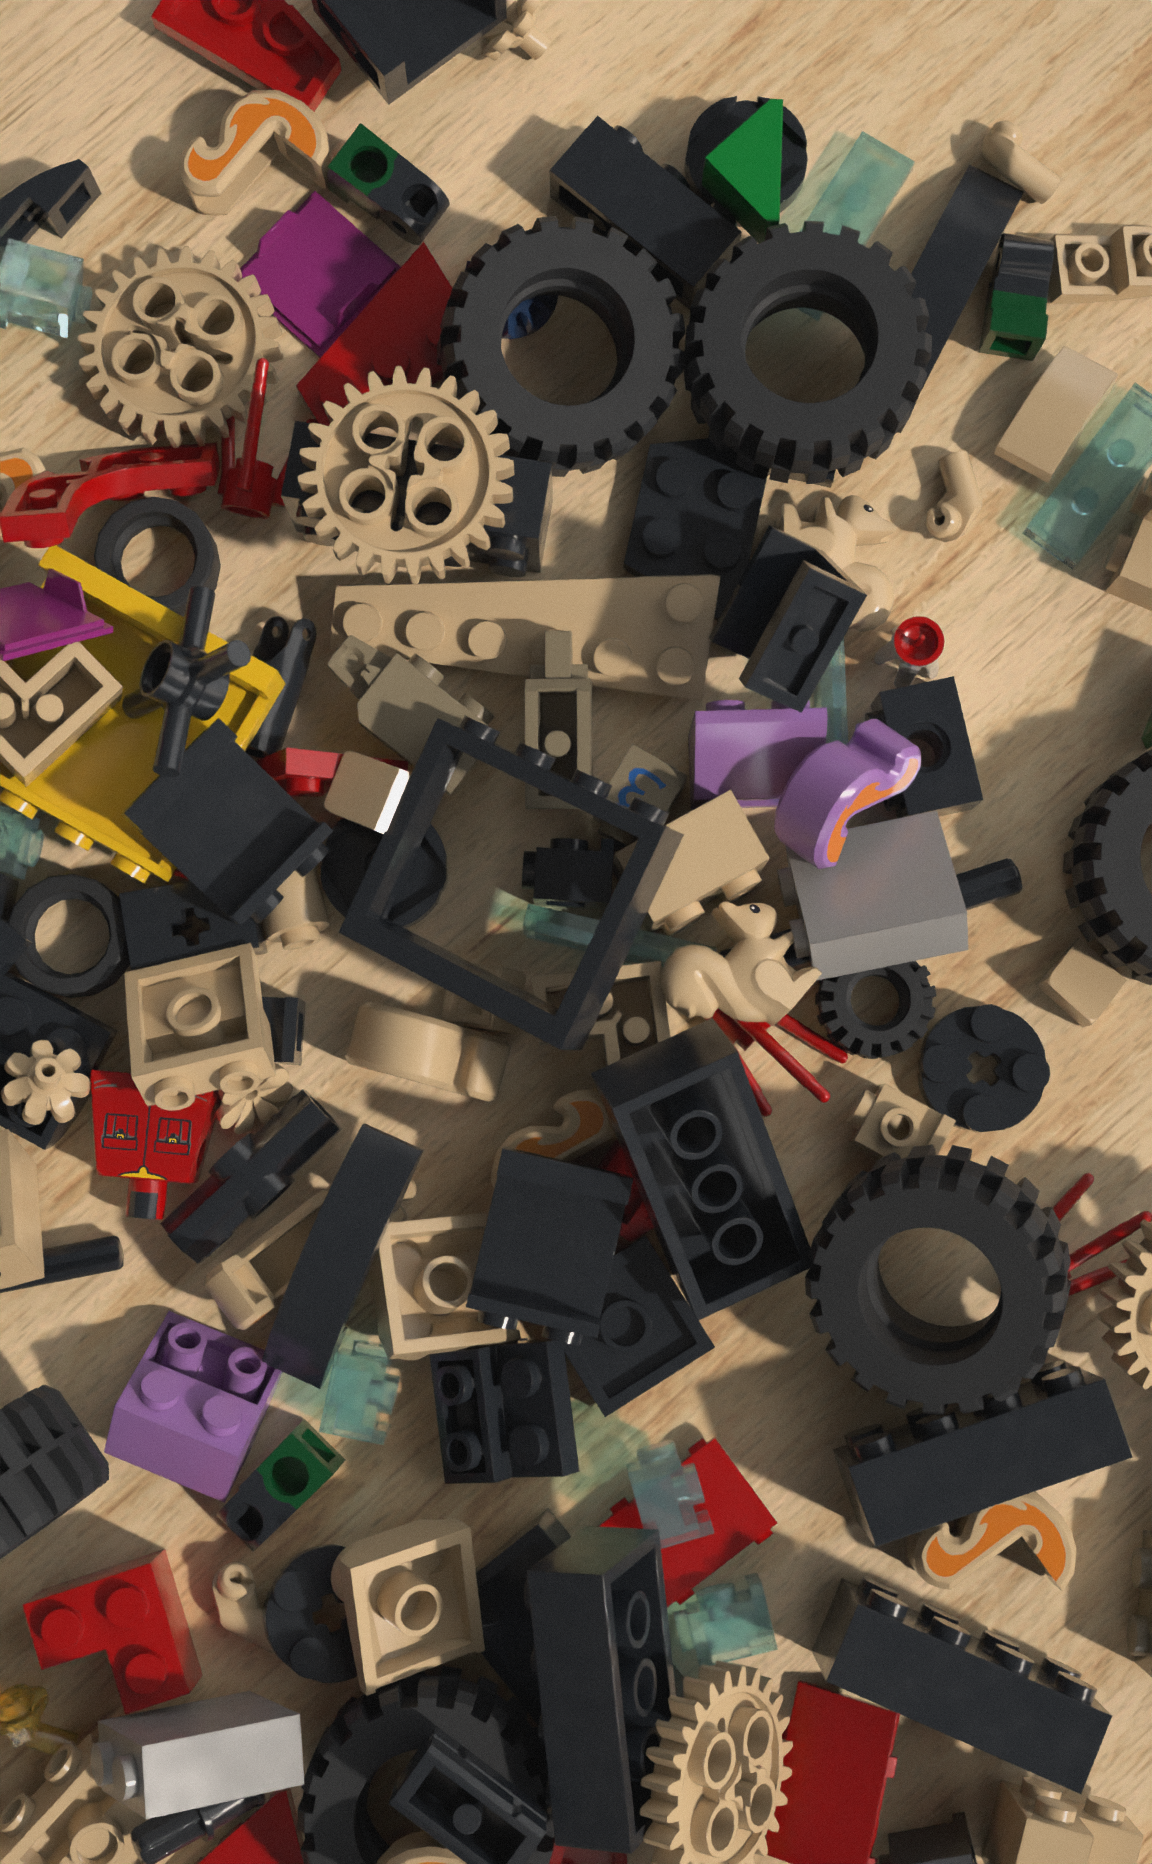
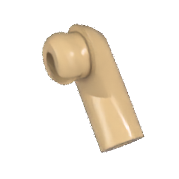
(1004, 153)
(959, 503)
(238, 1603)

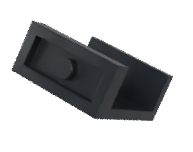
(406, 39)
(788, 617)
(229, 826)
(549, 1245)

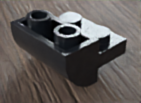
(35, 1015)
(504, 1412)

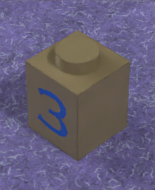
(646, 779)

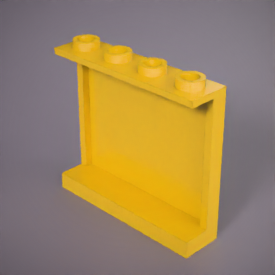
(116, 756)

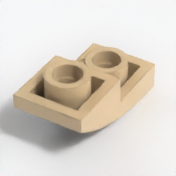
(1102, 266)
(1056, 414)

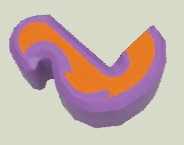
(837, 784)

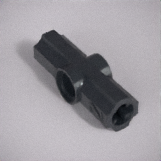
(250, 1176)

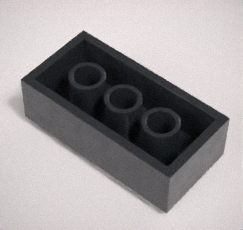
(512, 548)
(705, 1167)
(977, 1459)
(600, 1680)
(962, 1683)

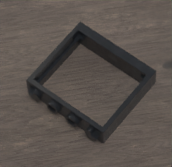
(574, 1019)

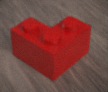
(133, 1616)

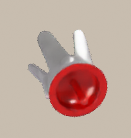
(915, 645)

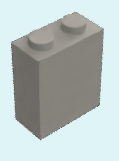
(881, 903)
(198, 1754)

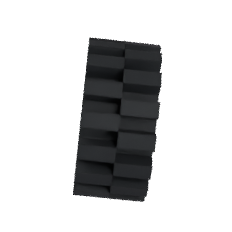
(877, 1040)

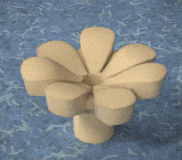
(517, 30)
(45, 1092)
(240, 1110)

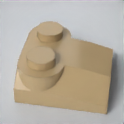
(424, 1286)
(409, 1599)

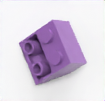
(749, 750)
(193, 1406)

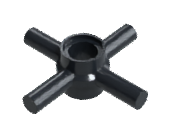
(185, 680)

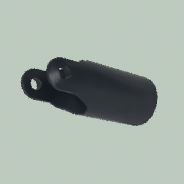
(292, 664)

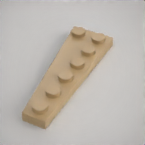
(628, 630)

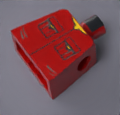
(148, 1142)

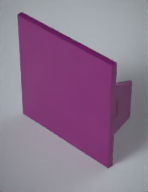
(318, 272)
(46, 617)

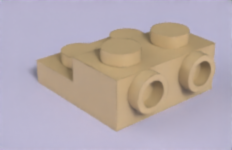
(198, 1027)
(69, 1818)

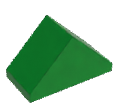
(747, 170)

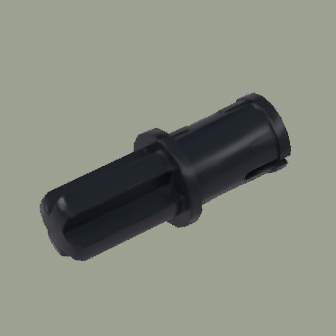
(169, 1833)

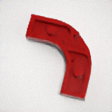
(50, 503)

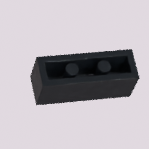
(621, 187)

